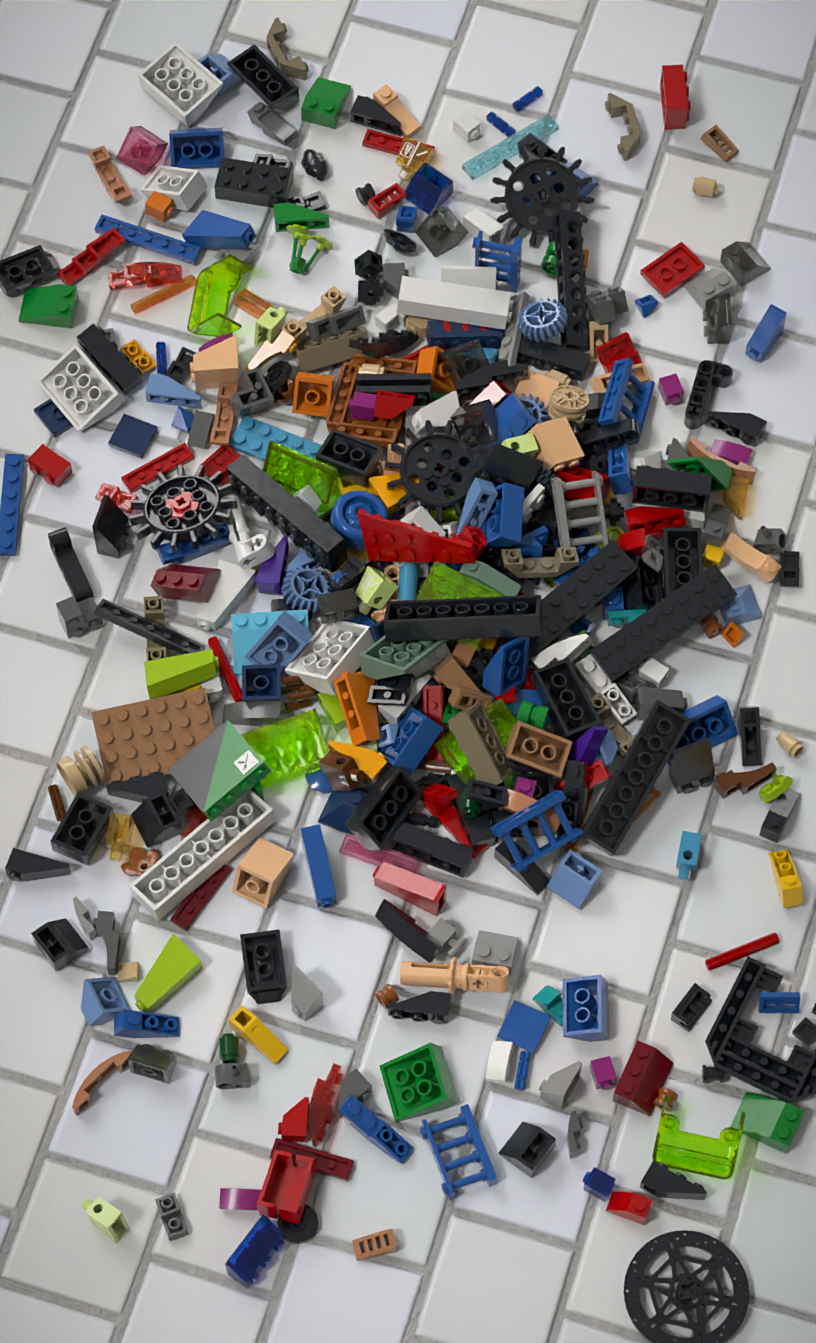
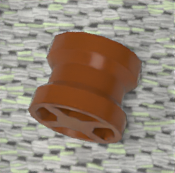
(712, 626)
(386, 996)
(672, 1097)

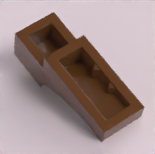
(744, 781)

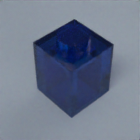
(598, 1183)

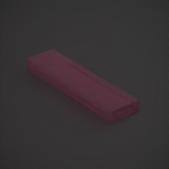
(354, 849)

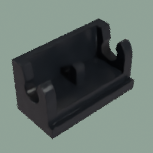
(691, 1007)

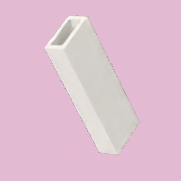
(454, 302)

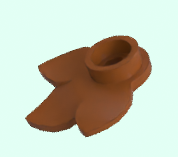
(139, 861)

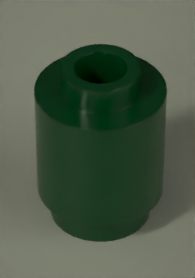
(469, 807)
(228, 1048)

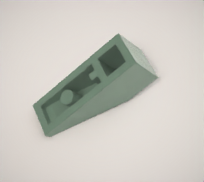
(491, 578)

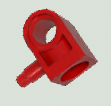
(474, 535)

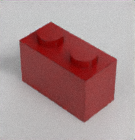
(49, 466)

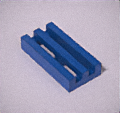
(779, 999)

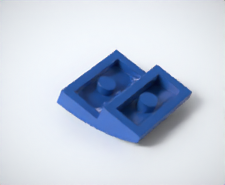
(524, 1026)

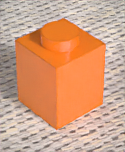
(159, 206)

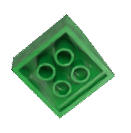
(418, 1083)

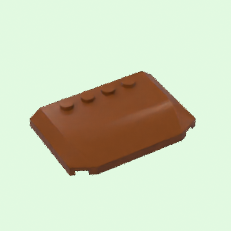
(338, 415)

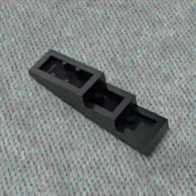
(407, 931)

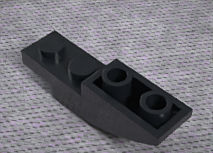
(386, 344)
(484, 376)
(575, 792)

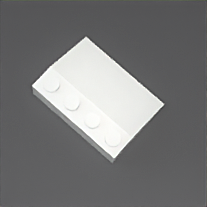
(180, 84)
(80, 389)
(330, 653)

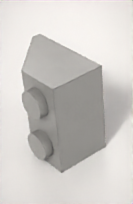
(710, 286)
(494, 950)

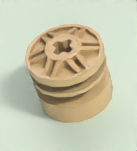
(568, 402)
(80, 771)

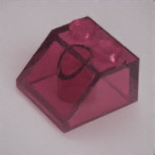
(141, 149)

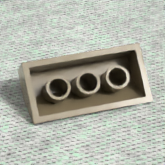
(327, 351)
(481, 744)

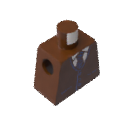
(341, 771)

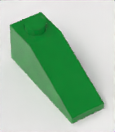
(291, 214)

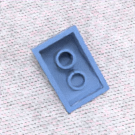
(280, 642)

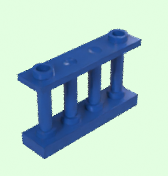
(513, 259)
(617, 390)
(520, 820)
(472, 1137)

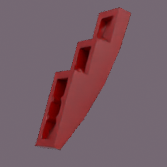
(92, 257)

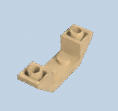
(330, 302)

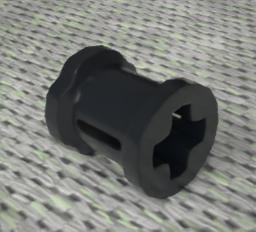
(712, 1074)

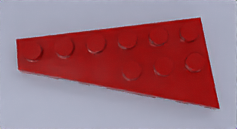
(409, 543)

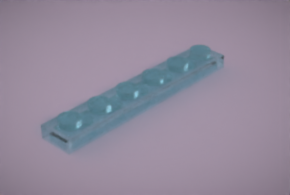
(508, 148)

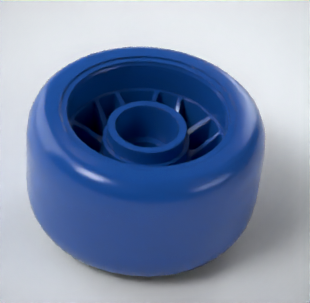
(345, 518)

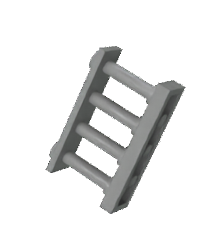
(561, 506)

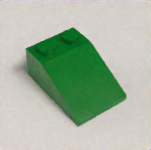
(324, 102)
(50, 306)
(719, 470)
(769, 1120)

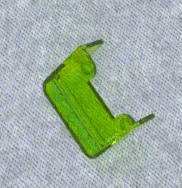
(213, 295)
(696, 1152)

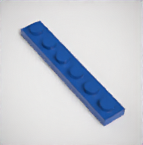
(150, 240)
(10, 503)

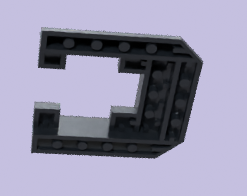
(735, 1055)

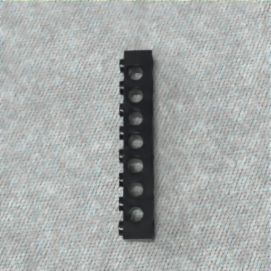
(563, 222)

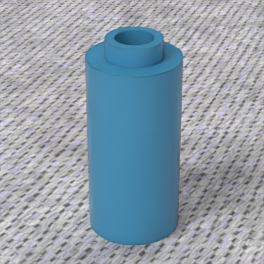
(408, 582)

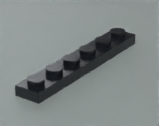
(147, 628)

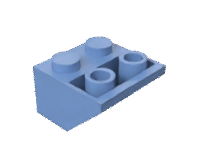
(218, 66)
(575, 879)

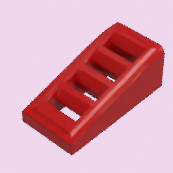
(378, 208)

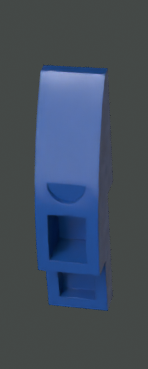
(187, 552)
(374, 1129)

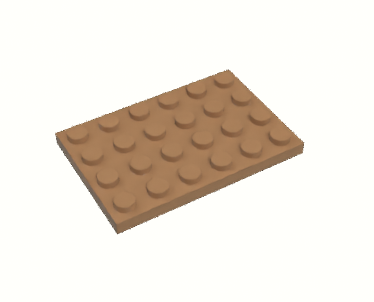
(151, 733)

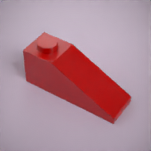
(654, 518)

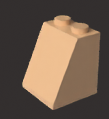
(216, 365)
(538, 386)
(556, 444)
(262, 872)

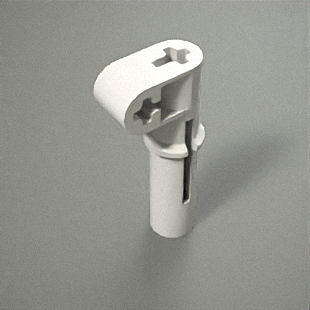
(248, 549)

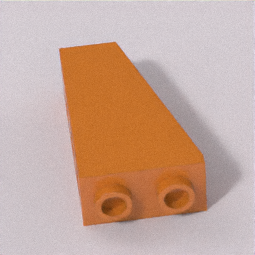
(359, 715)

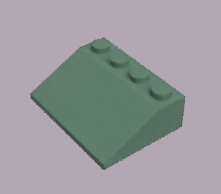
(393, 659)

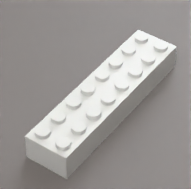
(201, 855)

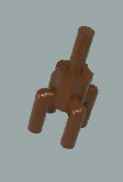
(304, 694)

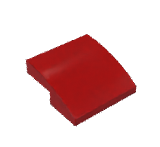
(615, 350)
(219, 462)

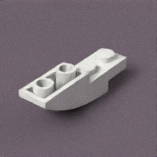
(597, 682)

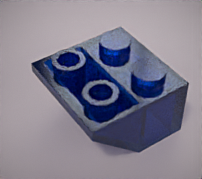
(428, 188)

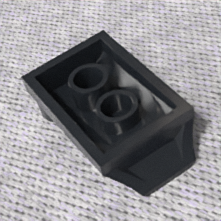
(26, 269)
(264, 966)

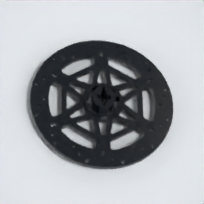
(686, 1281)

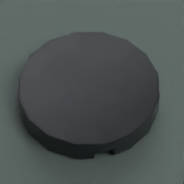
(278, 375)
(303, 1231)

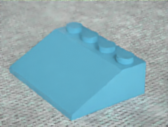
(250, 627)

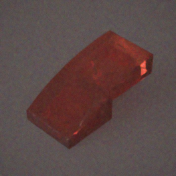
(120, 497)

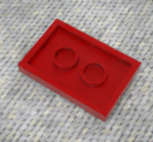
(672, 269)

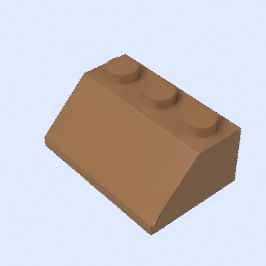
(538, 749)

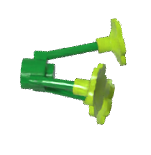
(300, 233)

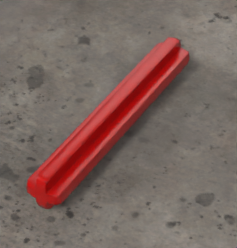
(226, 669)
(742, 951)

